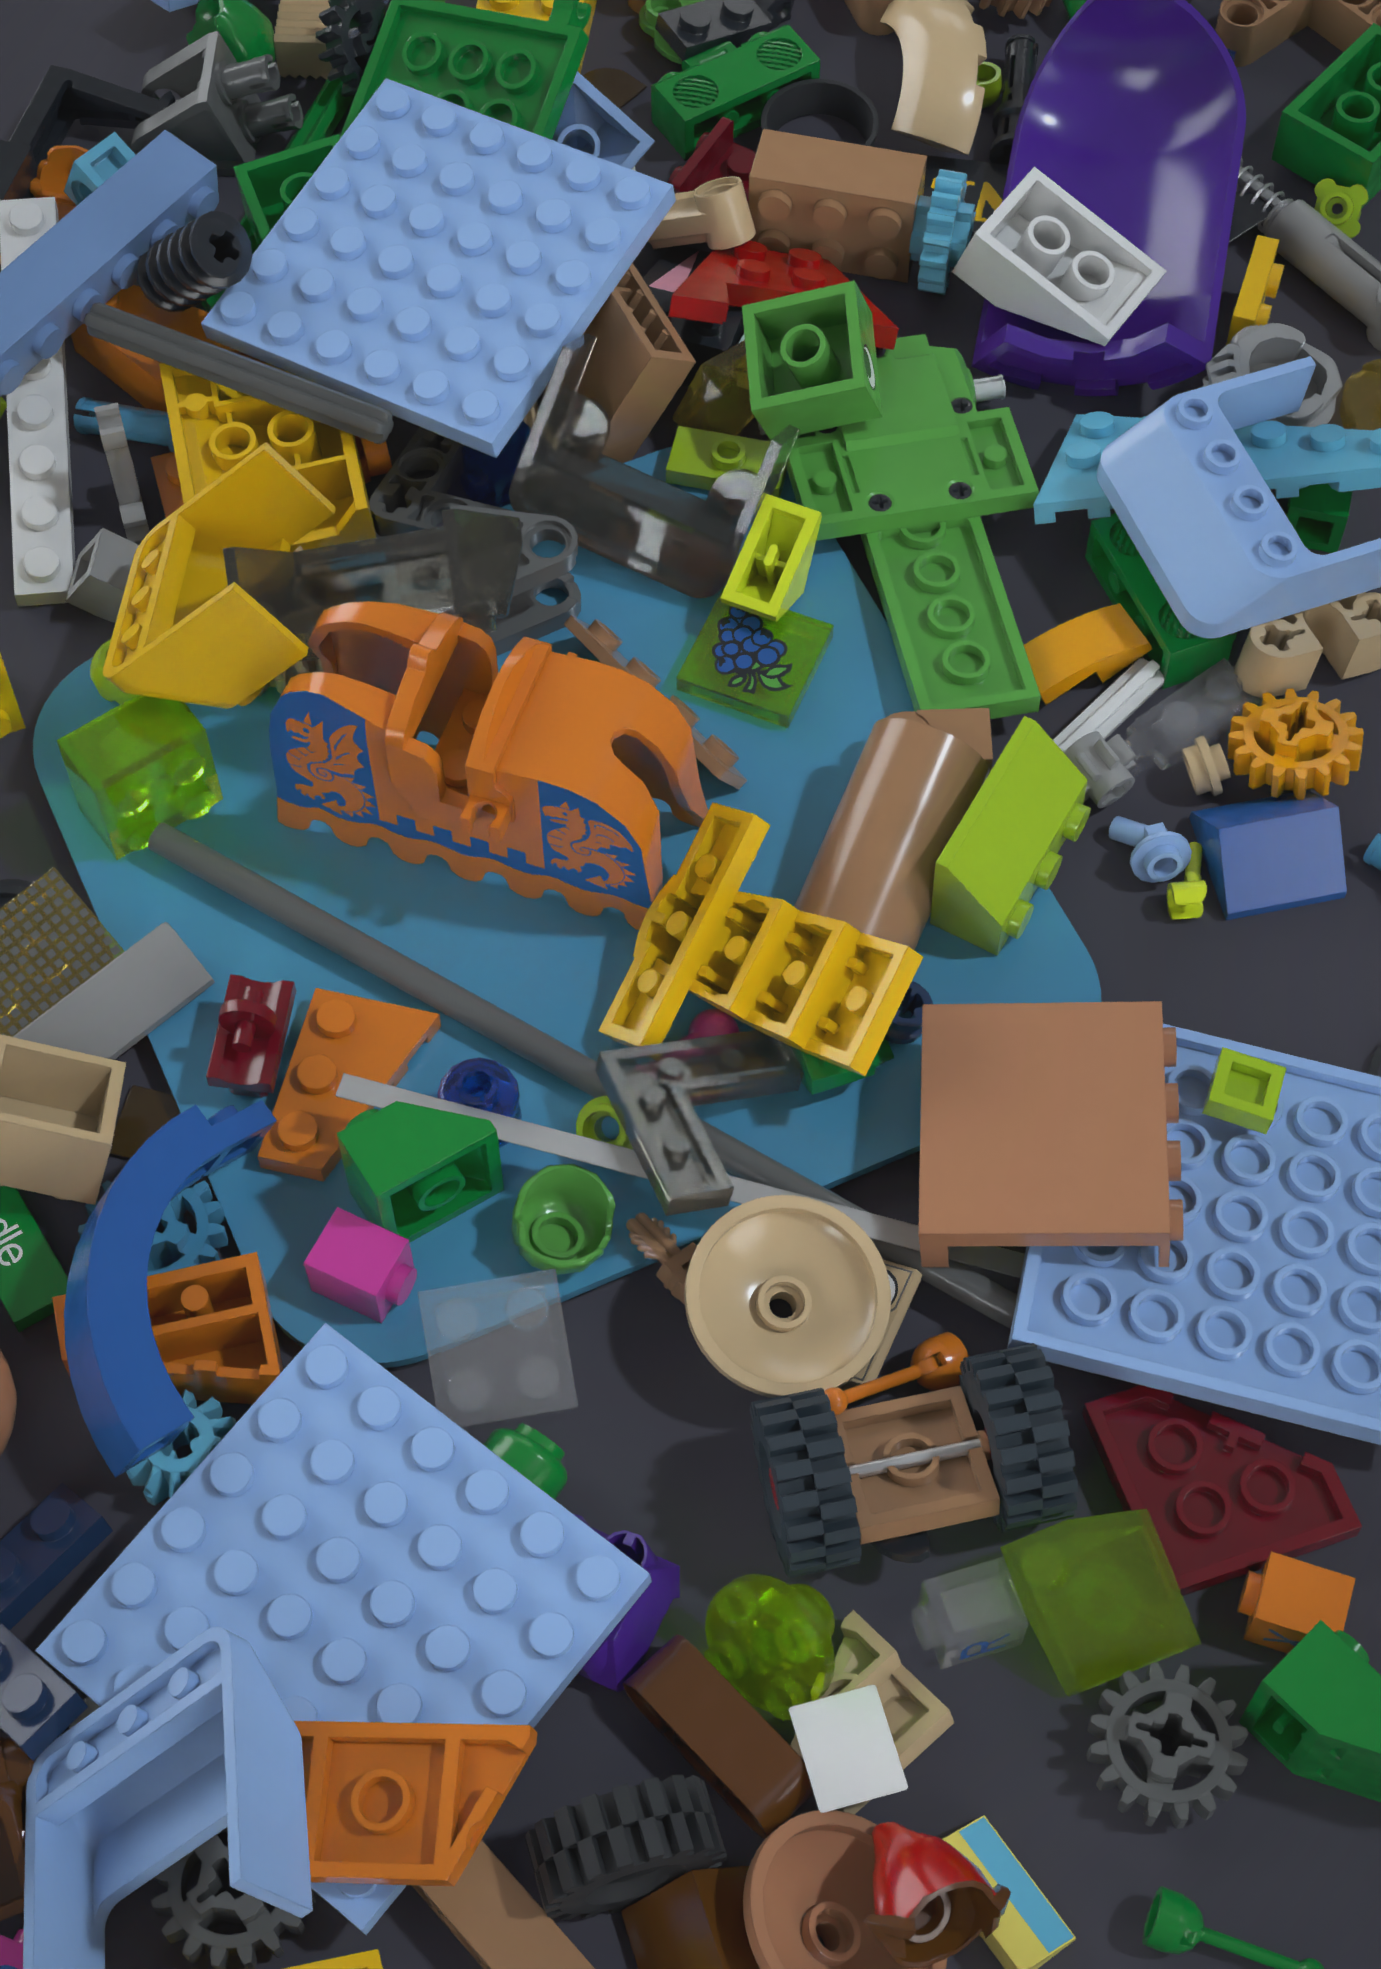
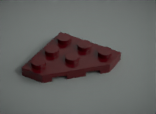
(1215, 1486)

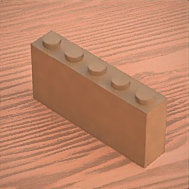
(633, 364)

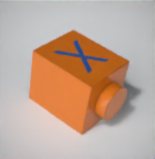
(1291, 1600)

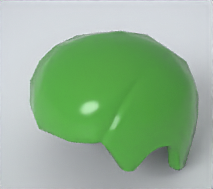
(563, 1218)

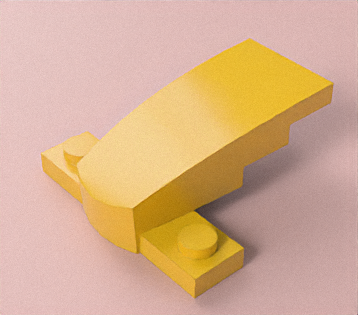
(757, 958)

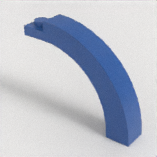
(106, 1312)

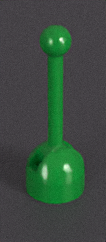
(1178, 1925)

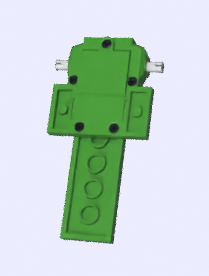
(917, 501)

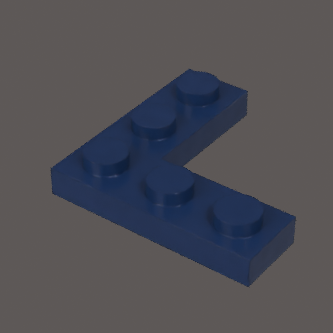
(33, 1560)

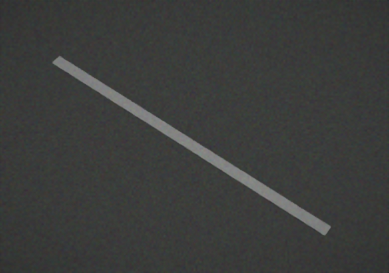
(627, 1162)

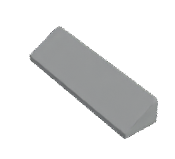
(124, 998)

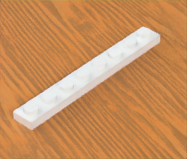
(38, 442)

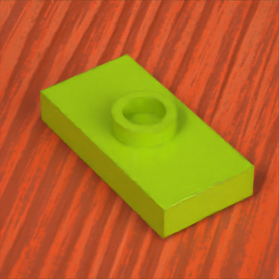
(704, 455)

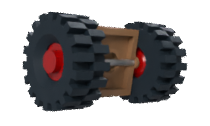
(914, 1461)

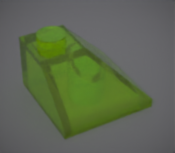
(1100, 1597)

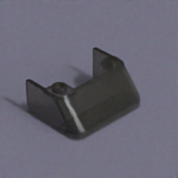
(626, 511)
(450, 569)

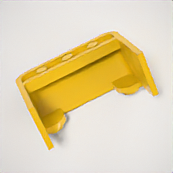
(180, 622)

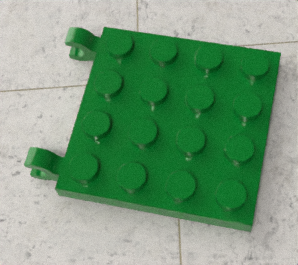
(480, 59)

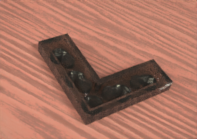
(655, 1099)

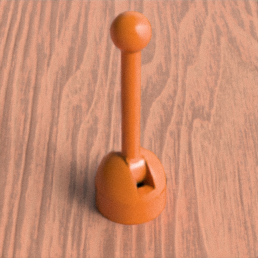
(933, 1364)

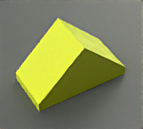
(774, 559)

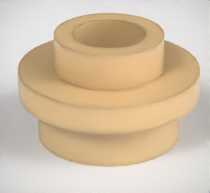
(1206, 766)

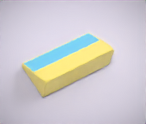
(1030, 1927)

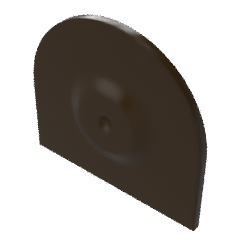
(615, 85)
(140, 1118)

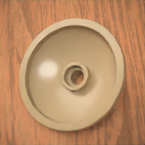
(797, 1254)

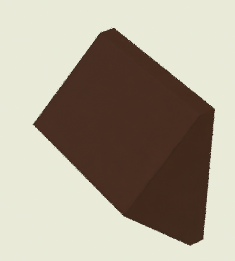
(692, 1923)

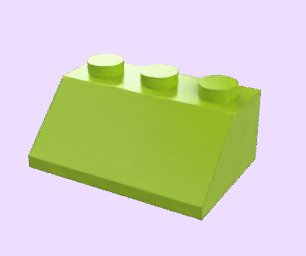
(1009, 841)

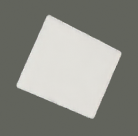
(848, 1748)

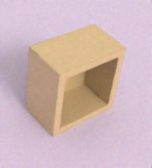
(56, 1118)

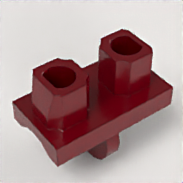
(251, 1036)

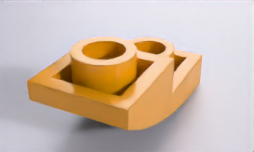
(1088, 644)

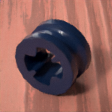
(908, 1030)

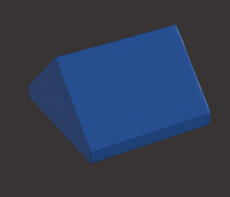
(1272, 853)

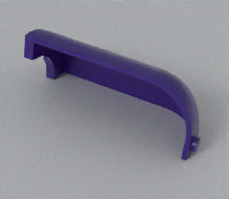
(1148, 134)

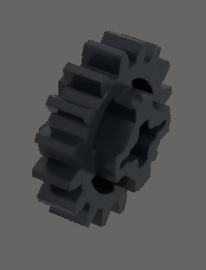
(350, 38)

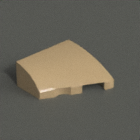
(910, 1708)

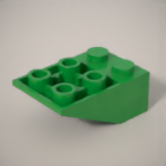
(1323, 1713)

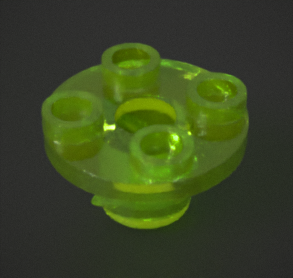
(772, 1641)

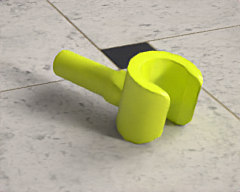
(1186, 897)

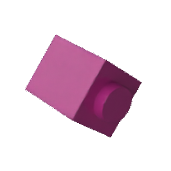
(361, 1265)

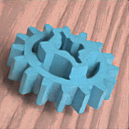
(941, 231)

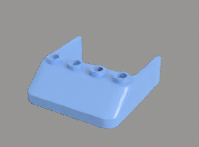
(1211, 519)
(151, 1781)

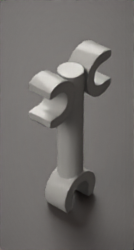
(122, 471)

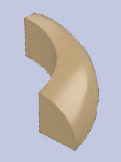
(940, 71)

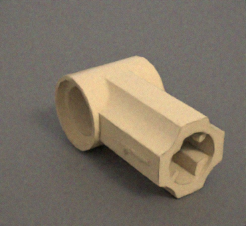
(709, 214)

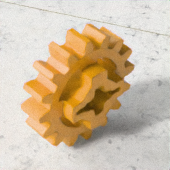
(1295, 744)

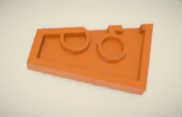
(337, 1038)

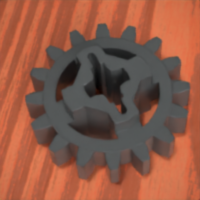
(1195, 1749)
(212, 1905)

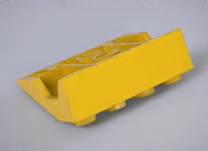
(222, 426)

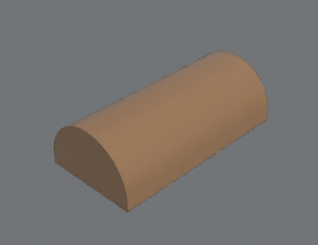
(892, 829)

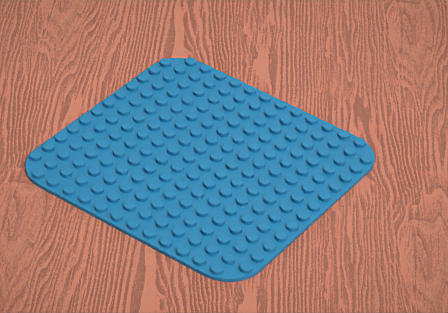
(532, 953)

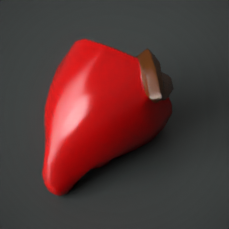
(928, 1897)

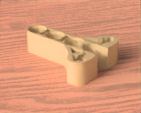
(1288, 649)

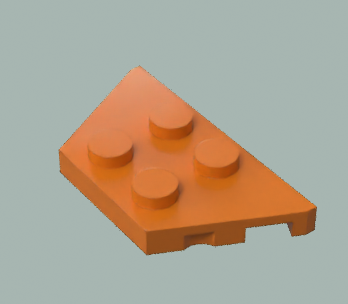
(404, 1796)

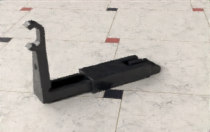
(53, 109)

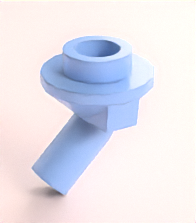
(1157, 852)

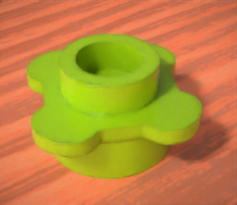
(1350, 198)

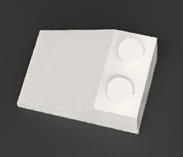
(1057, 263)

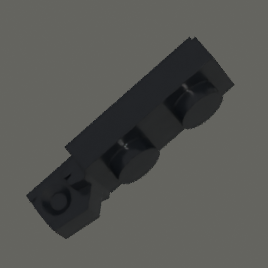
(713, 22)

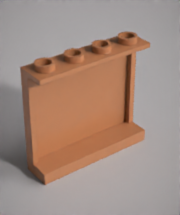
(1047, 1127)

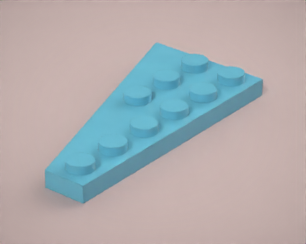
(1282, 454)

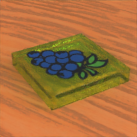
(755, 661)

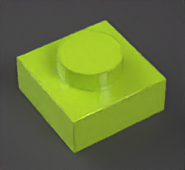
(1244, 1090)

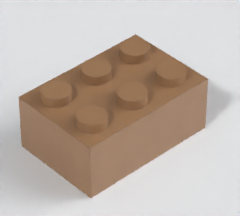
(838, 201)

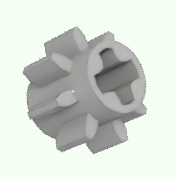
(1104, 766)

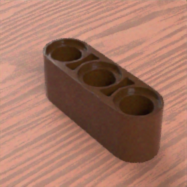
(720, 1735)

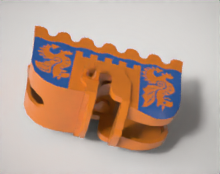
(532, 767)

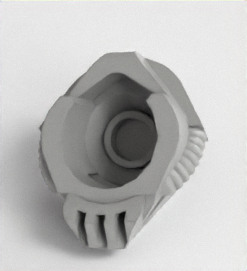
(1272, 345)

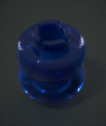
(484, 1086)

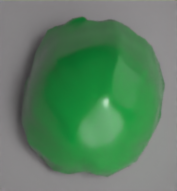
(240, 25)

